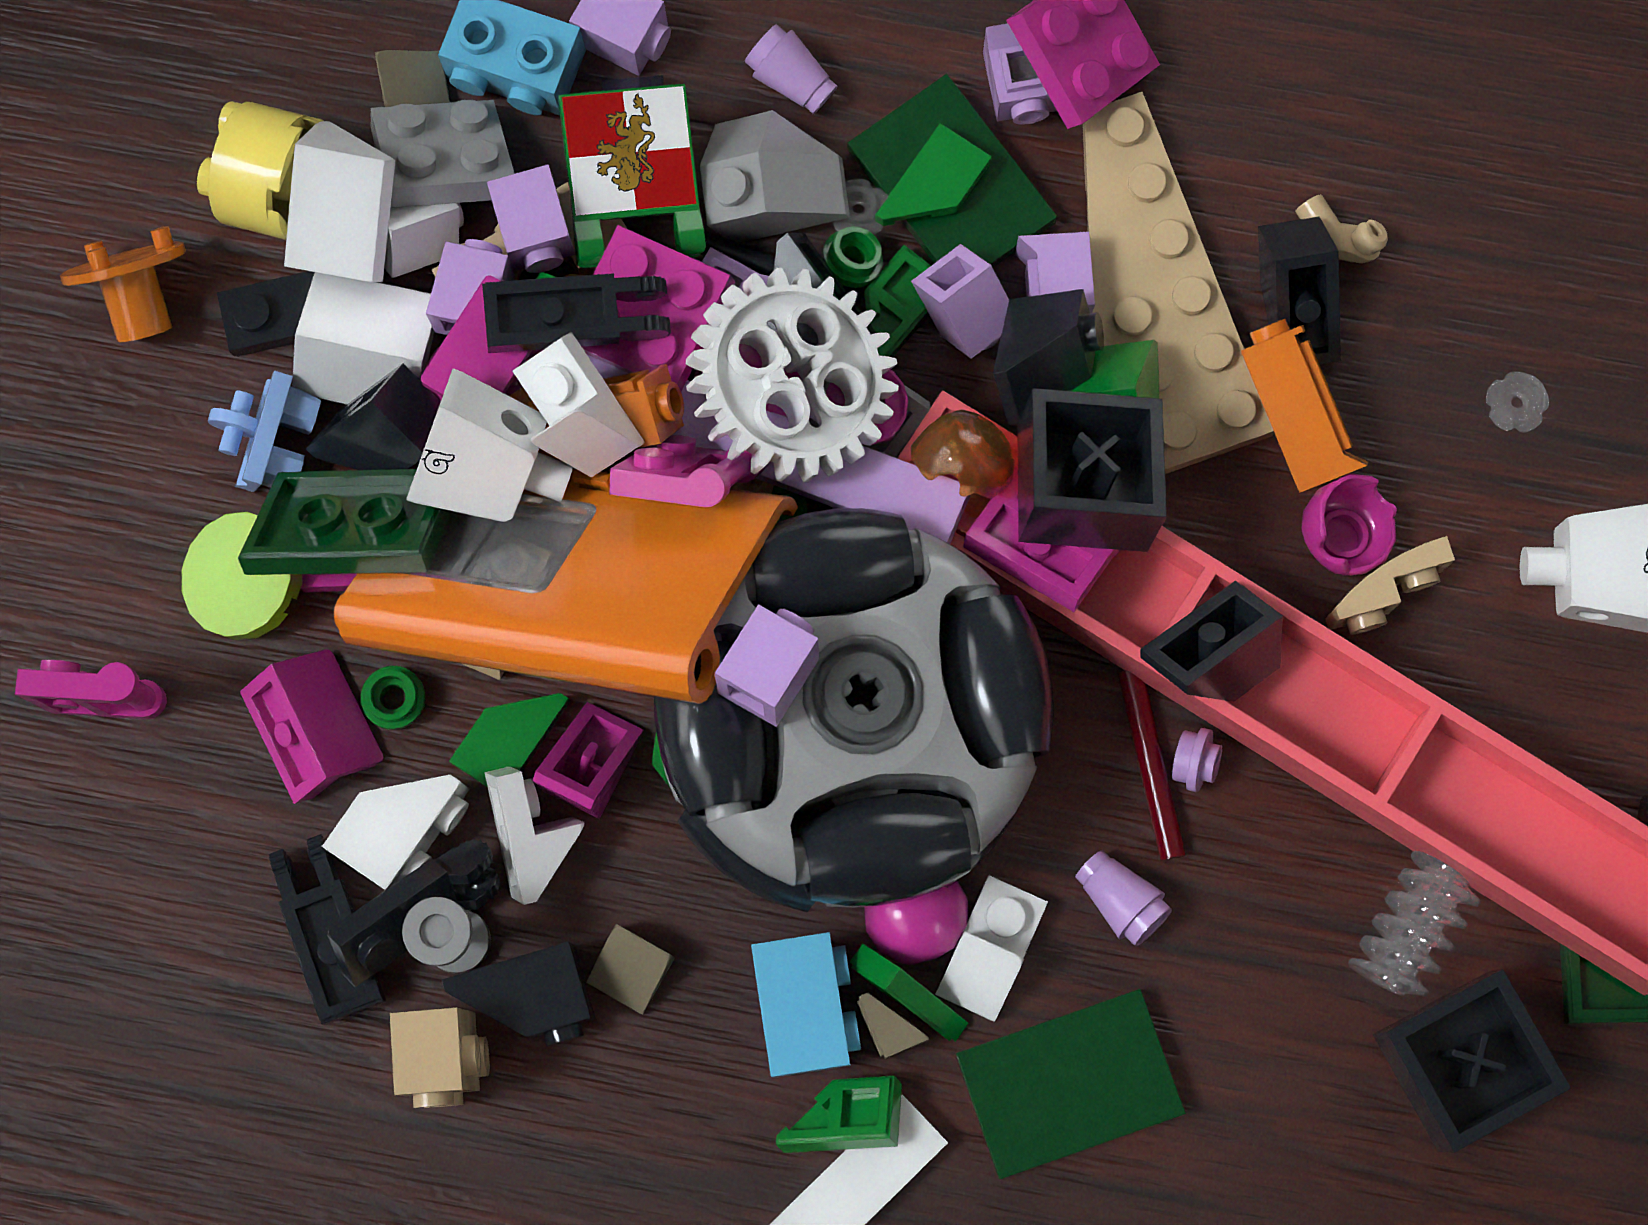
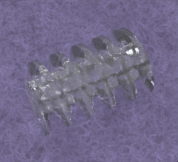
(1415, 926)

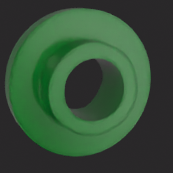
(862, 248)
(377, 686)

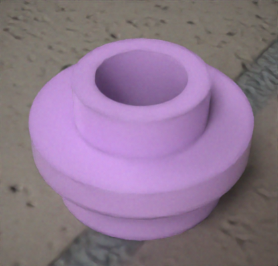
(1196, 759)

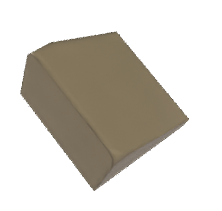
(411, 77)
(630, 969)
(888, 1030)

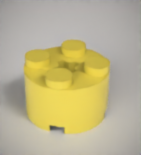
(253, 166)

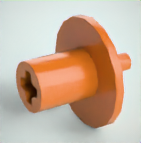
(130, 284)

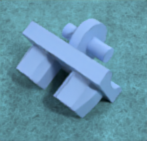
(278, 407)

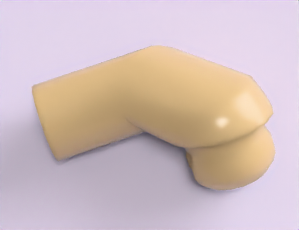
(1354, 242)

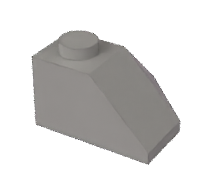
(769, 179)

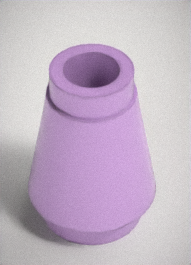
(790, 69)
(1123, 898)

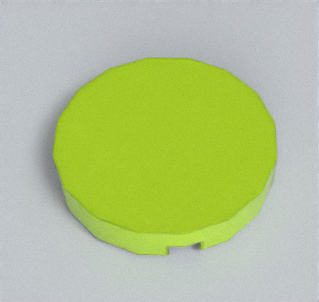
(221, 593)

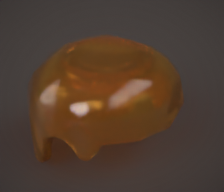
(968, 449)

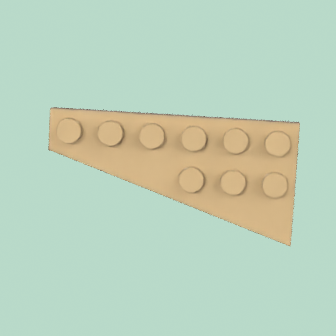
(1161, 287)

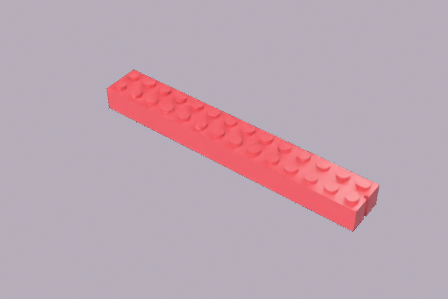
(1380, 749)

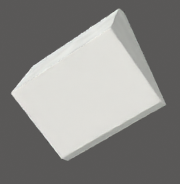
(339, 205)
(358, 335)

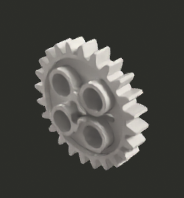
(740, 392)

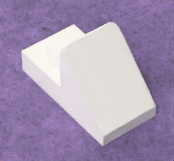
(582, 413)
(528, 851)
(991, 948)

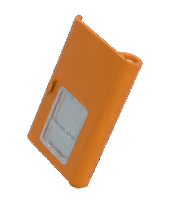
(574, 589)

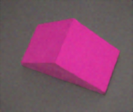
(588, 760)

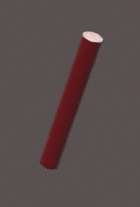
(1152, 766)

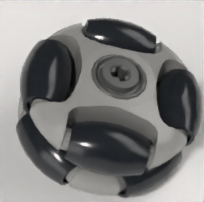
(867, 721)

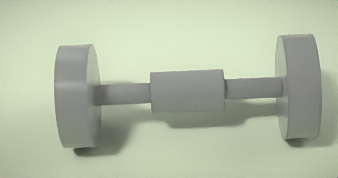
(446, 935)

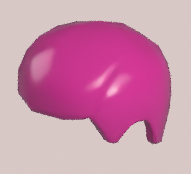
(1349, 525)
(919, 927)

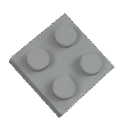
(442, 151)

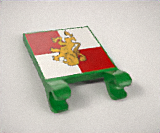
(630, 160)

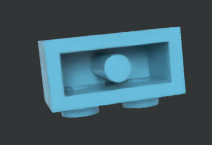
(511, 54)
(803, 1004)

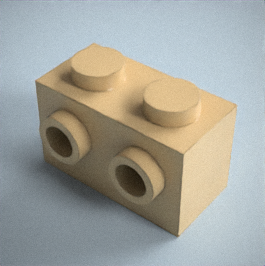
(437, 1056)

